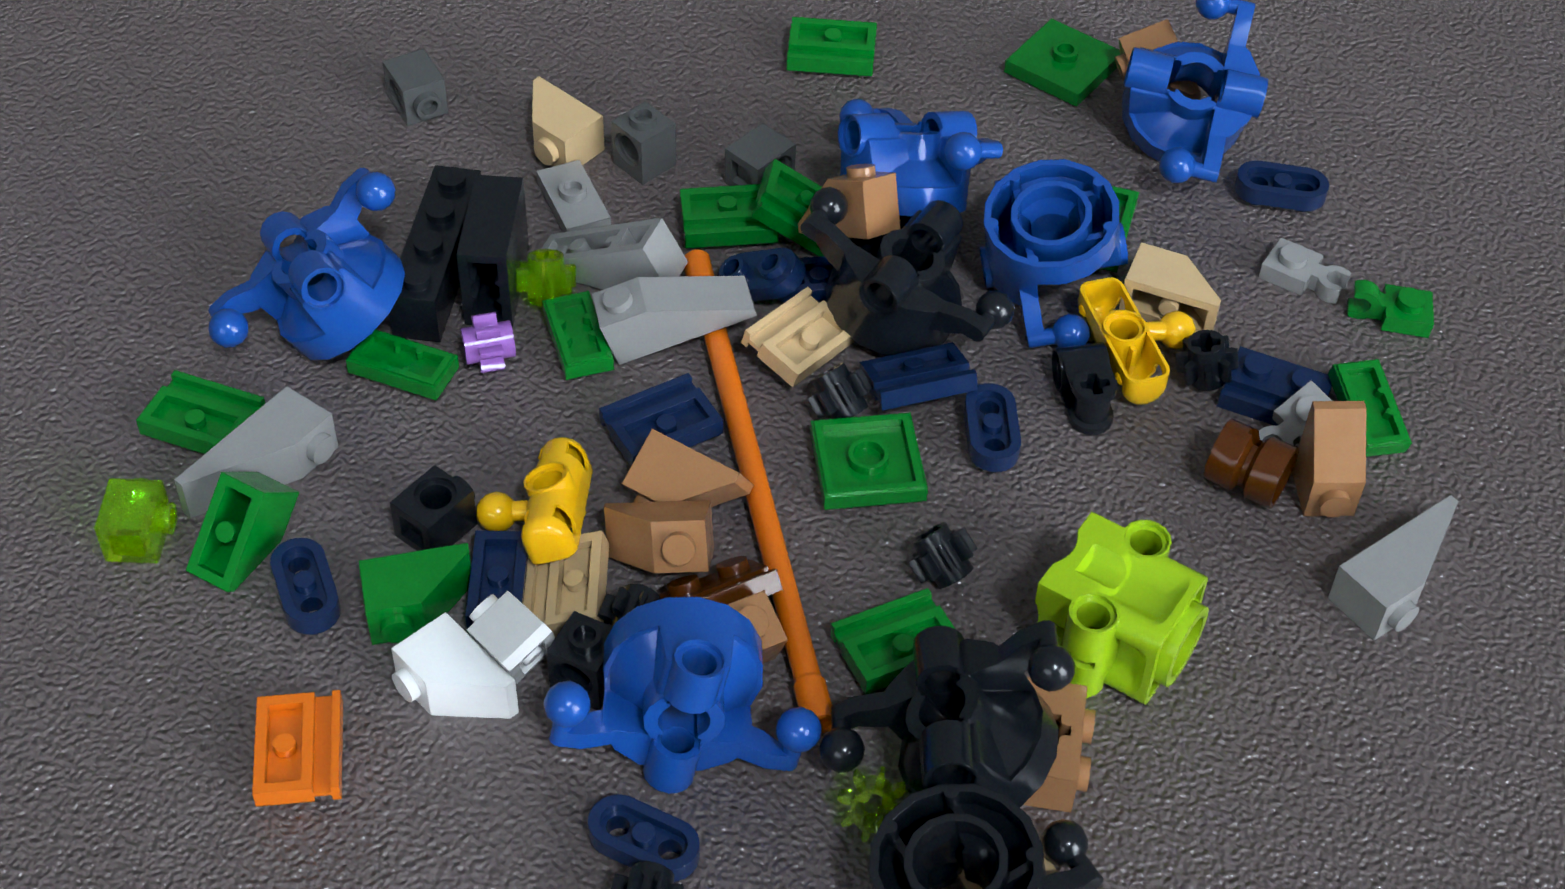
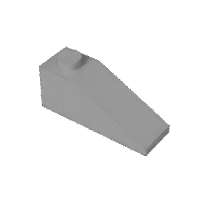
(620, 252)
(667, 311)
(278, 440)
(1387, 578)

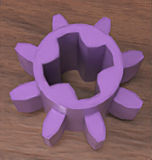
(488, 342)

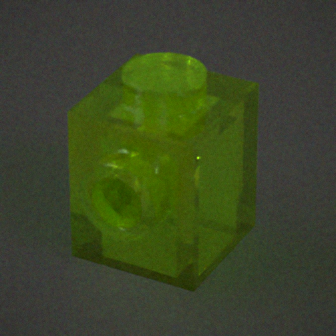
(134, 520)

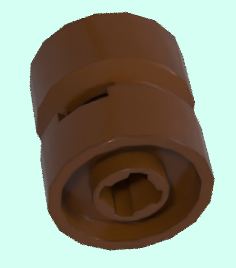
(1253, 464)

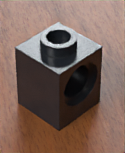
(434, 510)
(579, 656)

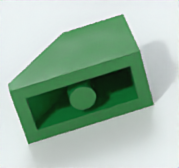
(240, 527)
(412, 589)

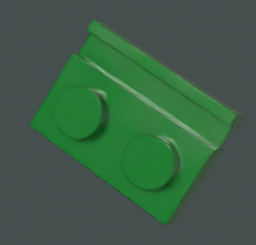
(831, 46)
(783, 202)
(722, 217)
(196, 412)
(881, 639)

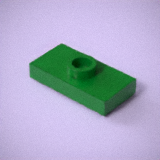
(577, 335)
(403, 364)
(1368, 383)

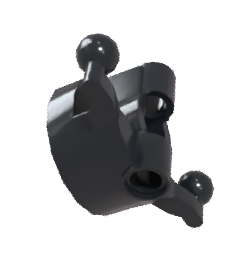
(899, 287)
(964, 712)
(977, 831)

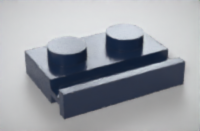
(919, 376)
(1265, 384)
(670, 408)

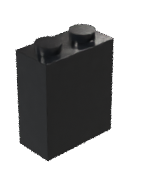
(492, 247)

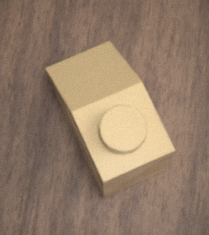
(564, 126)
(1170, 282)

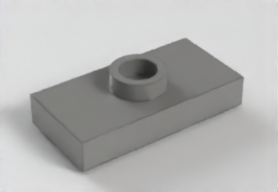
(572, 197)

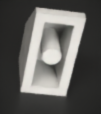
(510, 634)
(452, 673)

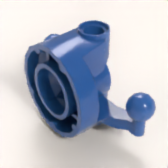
(1187, 132)
(928, 156)
(1050, 228)
(325, 285)
(680, 696)

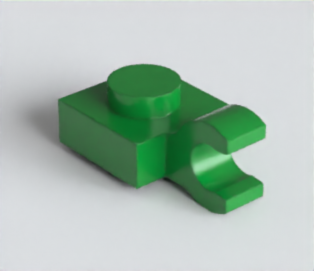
(1397, 307)

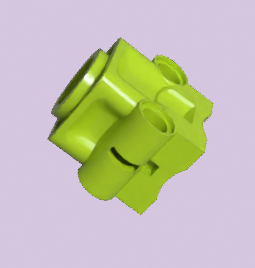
(1124, 607)

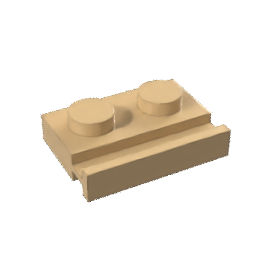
(797, 337)
(569, 584)

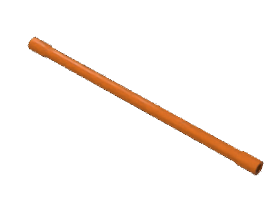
(809, 684)

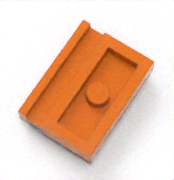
(297, 748)

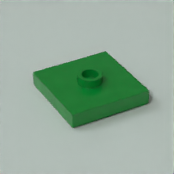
(1063, 62)
(868, 461)

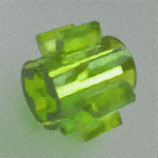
(545, 276)
(861, 794)

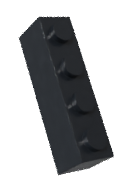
(431, 256)

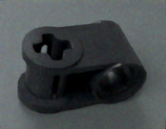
(1085, 385)

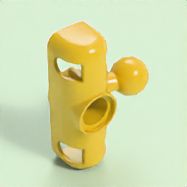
(1132, 339)
(555, 504)

